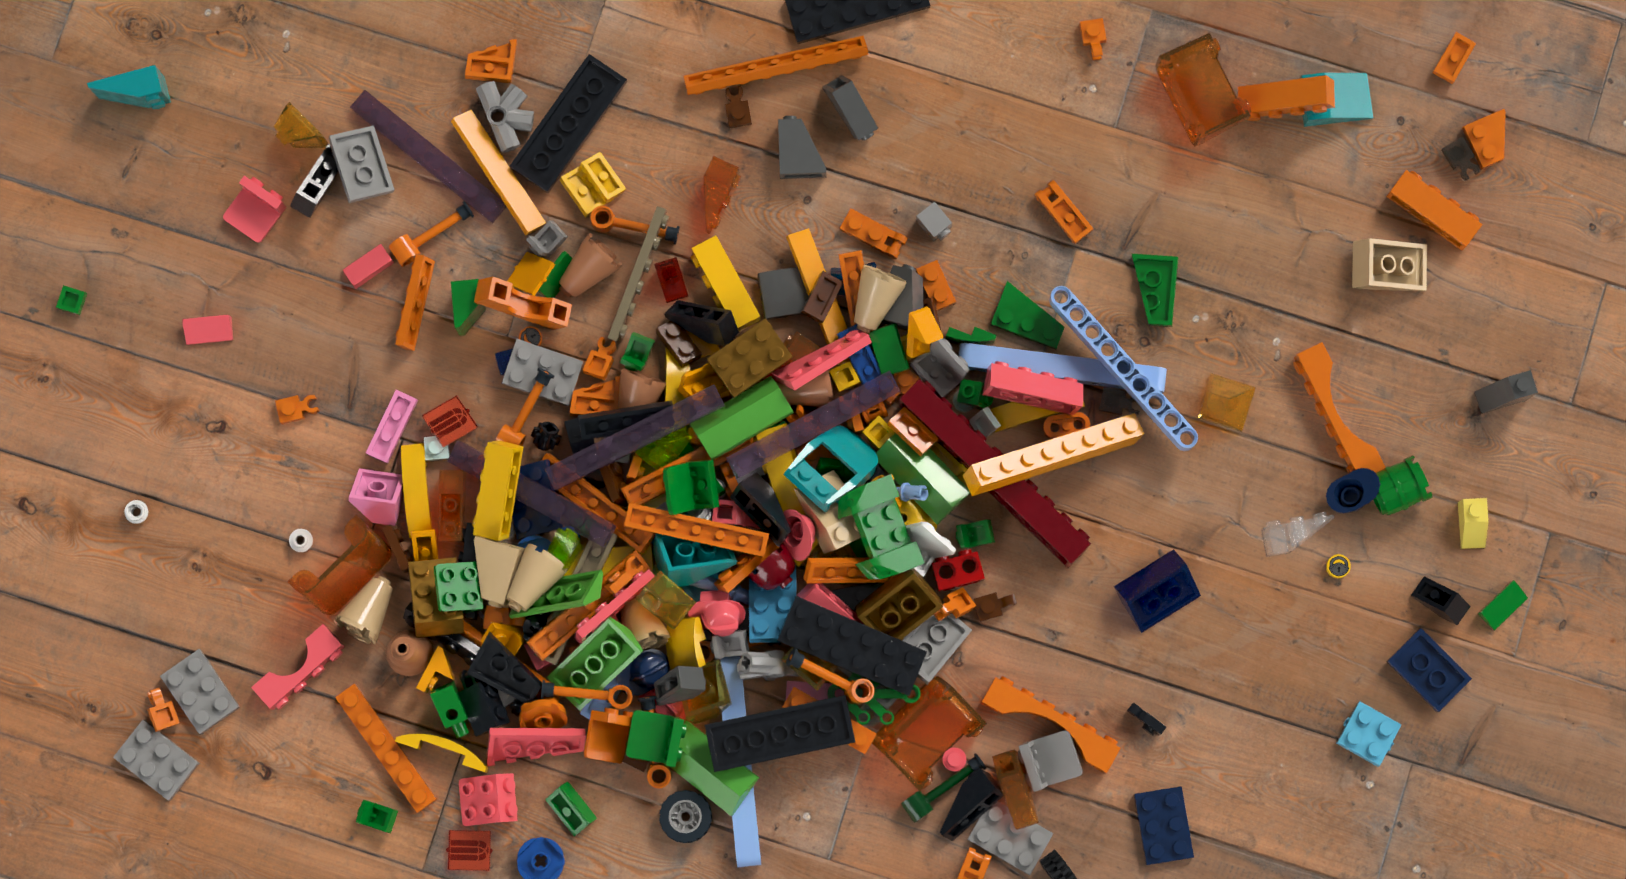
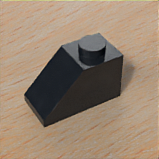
(1441, 600)

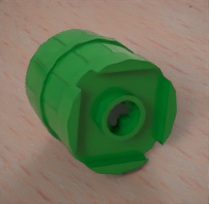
(1401, 487)

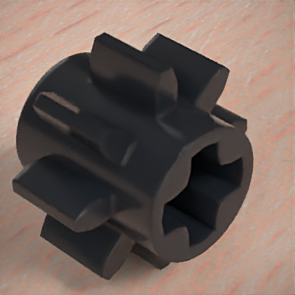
(546, 436)

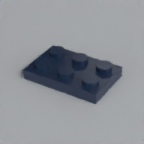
(526, 519)
(1429, 670)
(1163, 825)

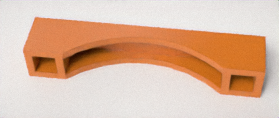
(1316, 369)
(1095, 750)

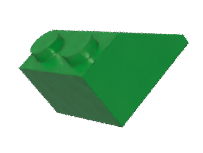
(464, 308)

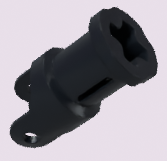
(535, 623)

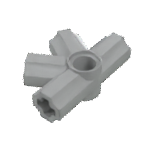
(513, 117)
(763, 665)

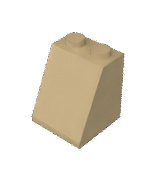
(496, 569)

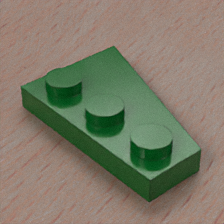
(1158, 286)
(1026, 319)

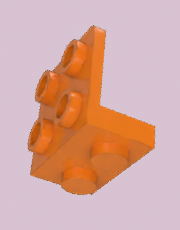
(607, 735)

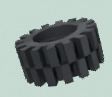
(1056, 866)

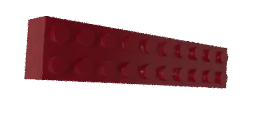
(1020, 498)

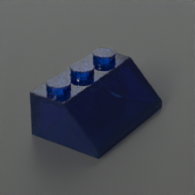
(1157, 590)

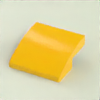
(592, 184)
(684, 645)

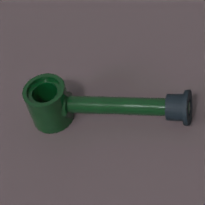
(919, 804)

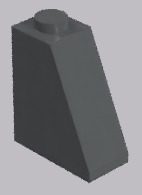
(850, 107)
(797, 151)
(909, 299)
(1506, 392)

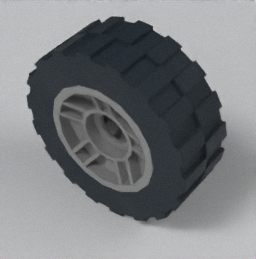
(672, 811)

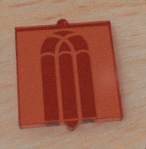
(449, 421)
(469, 850)

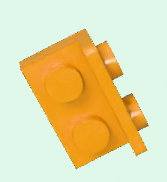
(700, 379)

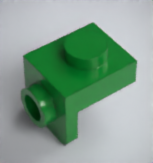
(637, 352)
(971, 393)
(975, 534)
(376, 816)

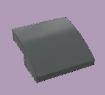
(782, 293)

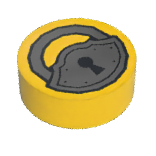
(1338, 566)

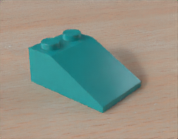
(139, 88)
(1351, 100)
(689, 561)

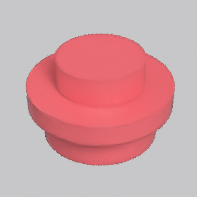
(954, 759)

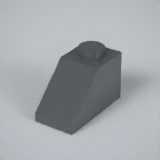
(680, 685)

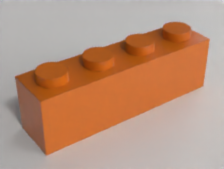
(1289, 97)
(1434, 209)

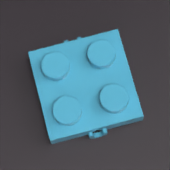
(1368, 734)

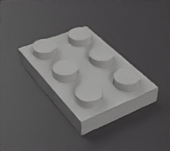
(361, 164)
(524, 365)
(940, 642)
(200, 691)
(156, 760)
(998, 836)

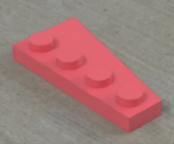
(812, 365)
(605, 610)
(533, 742)

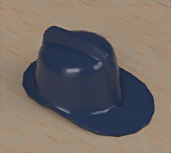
(1353, 490)
(644, 671)

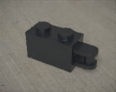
(481, 704)

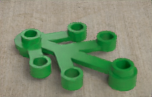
(873, 703)

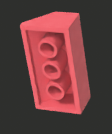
(1033, 389)

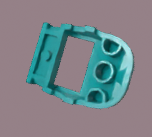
(846, 447)

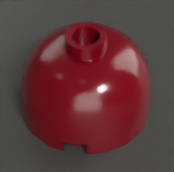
(775, 570)

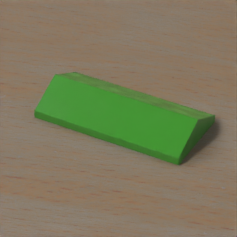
(742, 418)
(906, 466)
(567, 593)
(597, 660)
(724, 787)

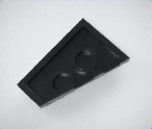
(503, 671)

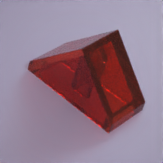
(671, 280)

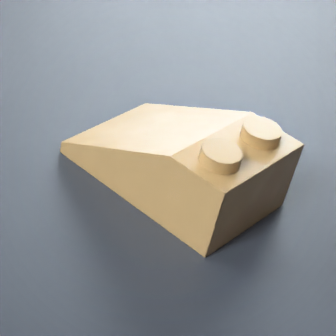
(1389, 265)
(830, 531)

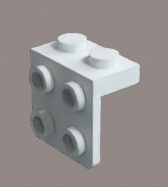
(930, 544)

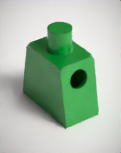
(447, 698)

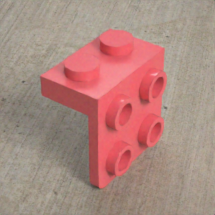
(254, 209)
(488, 799)

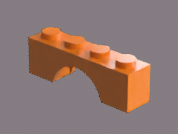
(539, 310)

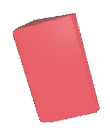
(368, 266)
(208, 329)

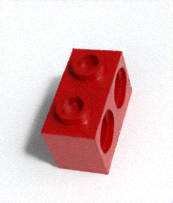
(959, 577)

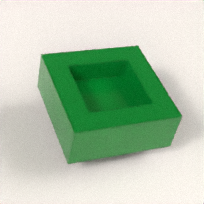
(71, 300)

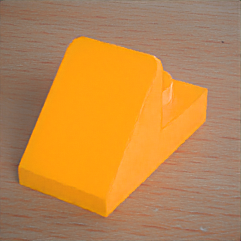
(921, 332)
(424, 545)
(508, 635)
(438, 664)

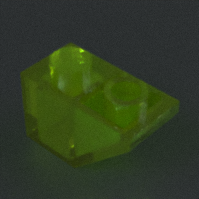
(665, 449)
(565, 546)

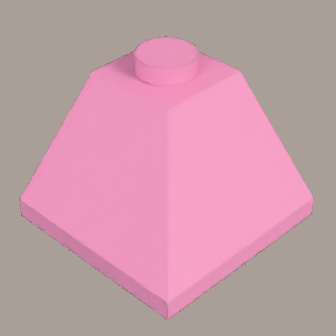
(378, 495)

